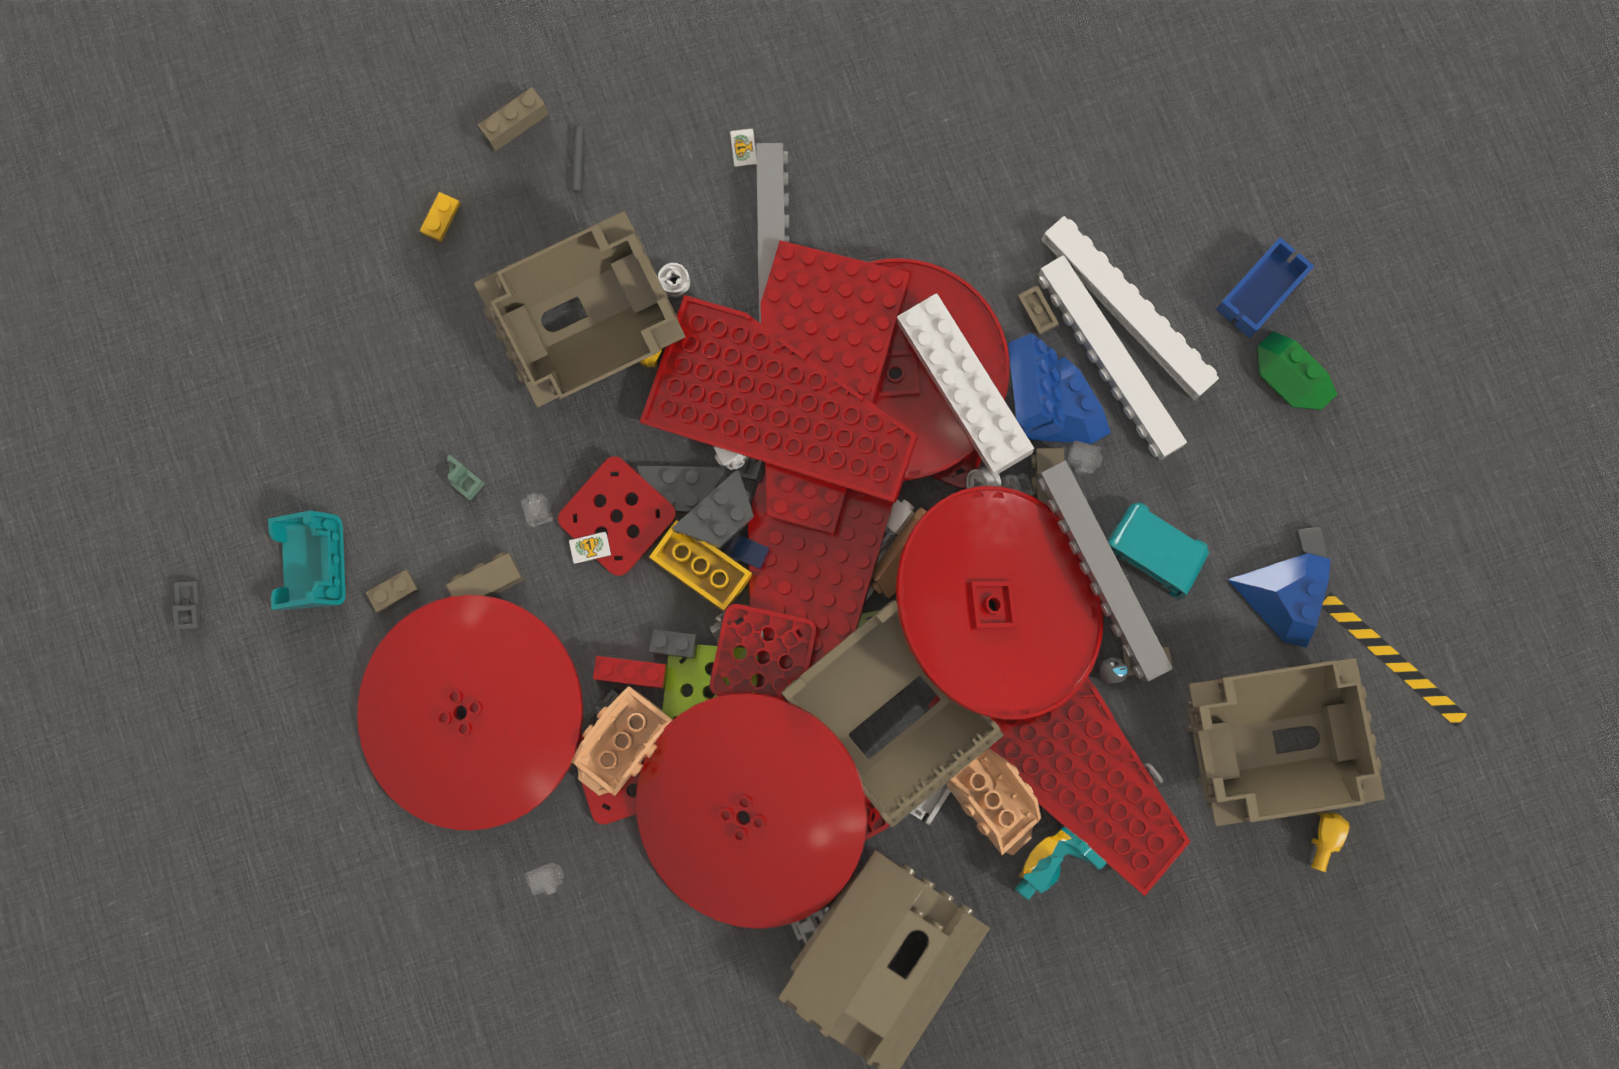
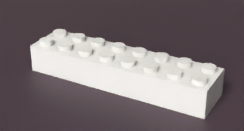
(965, 385)

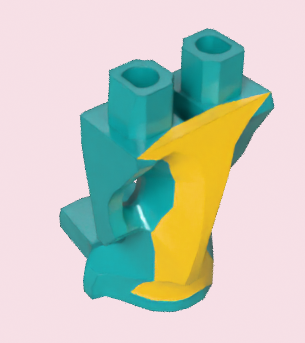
(1043, 863)

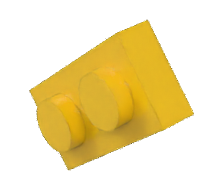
(440, 217)

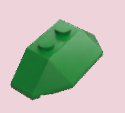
(1294, 373)

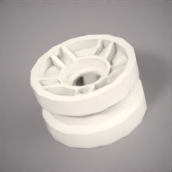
(683, 281)
(982, 477)

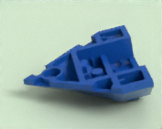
(1082, 410)
(1288, 595)

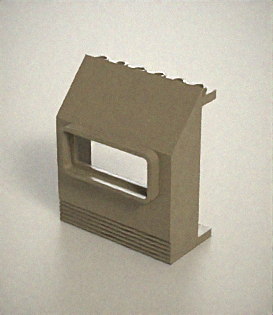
(859, 680)

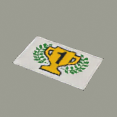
(743, 147)
(589, 547)

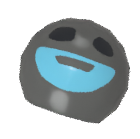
(1113, 670)

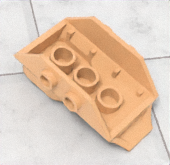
(619, 742)
(997, 801)

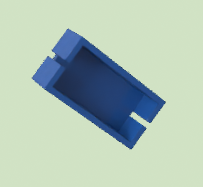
(1264, 287)
(1036, 386)

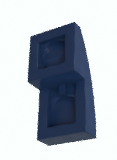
(746, 551)

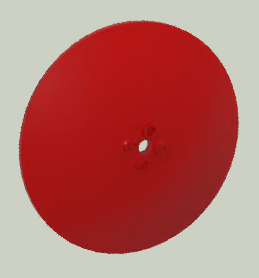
(914, 396)
(1045, 617)
(518, 720)
(791, 781)

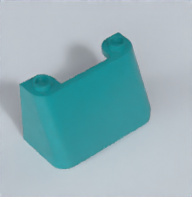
(1158, 549)
(311, 560)

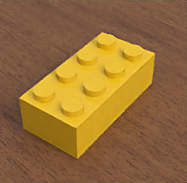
(701, 568)

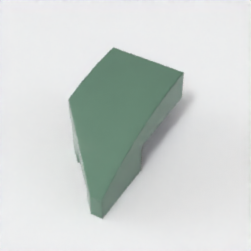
(463, 479)

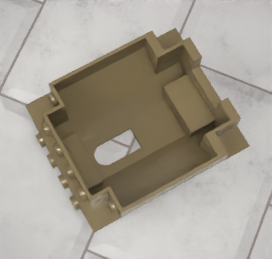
(618, 290)
(1238, 753)
(843, 970)

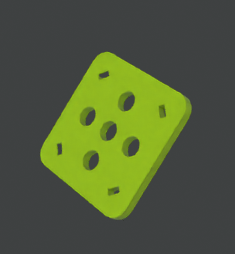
(694, 673)

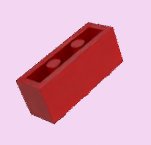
(630, 672)

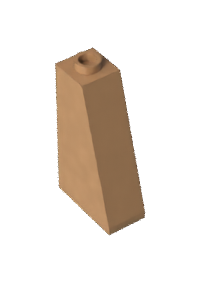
(886, 569)

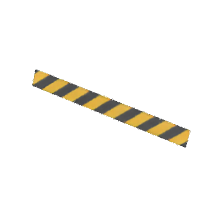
(1393, 660)

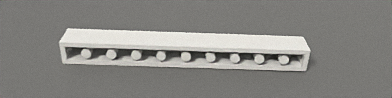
(1130, 308)
(1111, 358)

